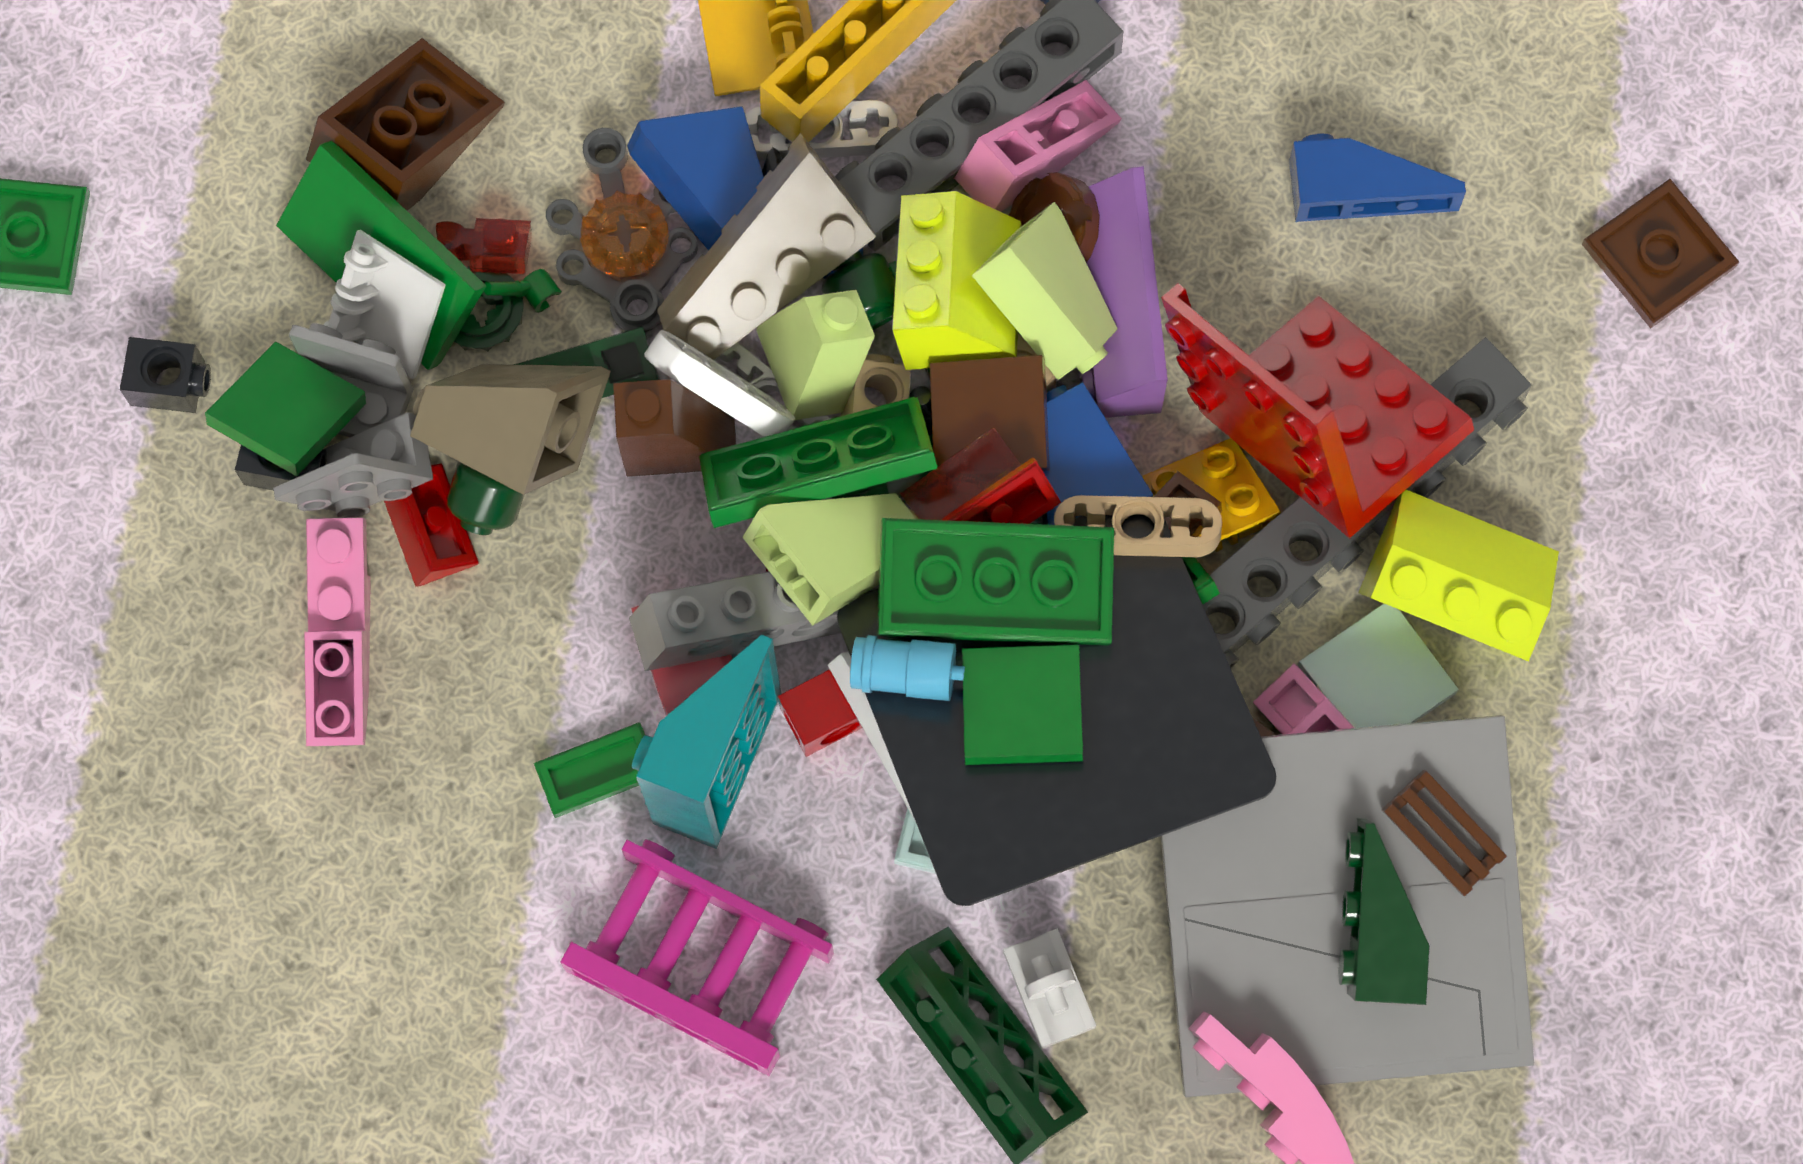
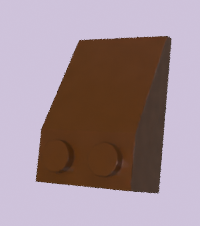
(409, 121)

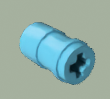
(907, 668)

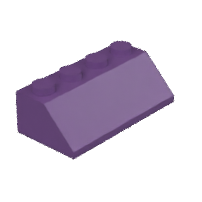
(1134, 371)

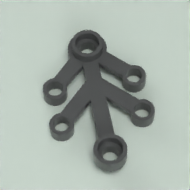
(630, 288)

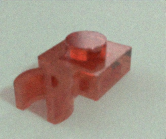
(491, 246)

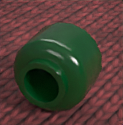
(872, 280)
(482, 501)

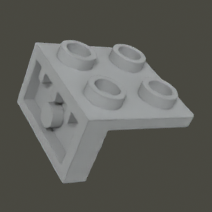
(366, 366)
(363, 471)

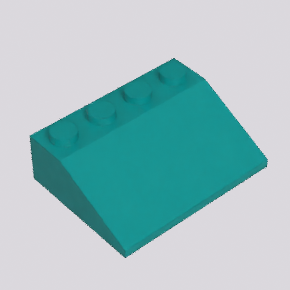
(708, 745)

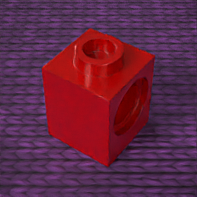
(818, 713)

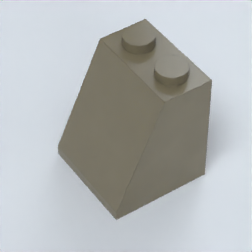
(512, 420)

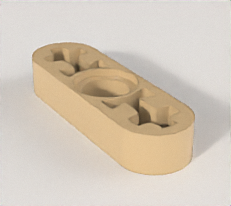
(1155, 508)

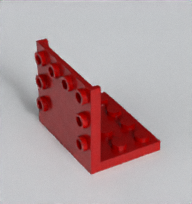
(1319, 408)

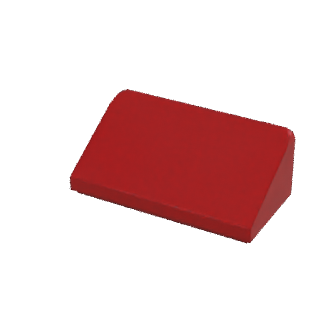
(1015, 498)
(429, 531)

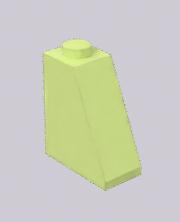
(1049, 293)
(817, 351)
(824, 548)

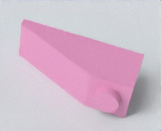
(1035, 145)

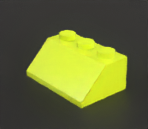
(937, 302)
(1463, 574)

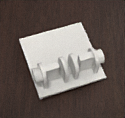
(385, 301)

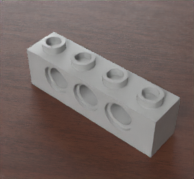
(719, 620)

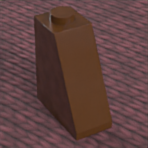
(667, 427)

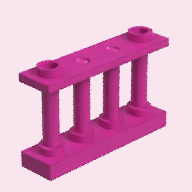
(701, 1013)

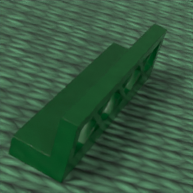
(973, 1048)

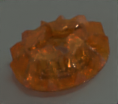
(645, 246)

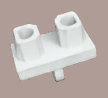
(1049, 988)

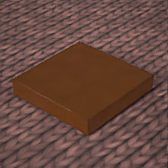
(1660, 253)
(987, 394)

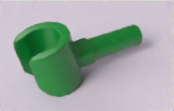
(535, 287)

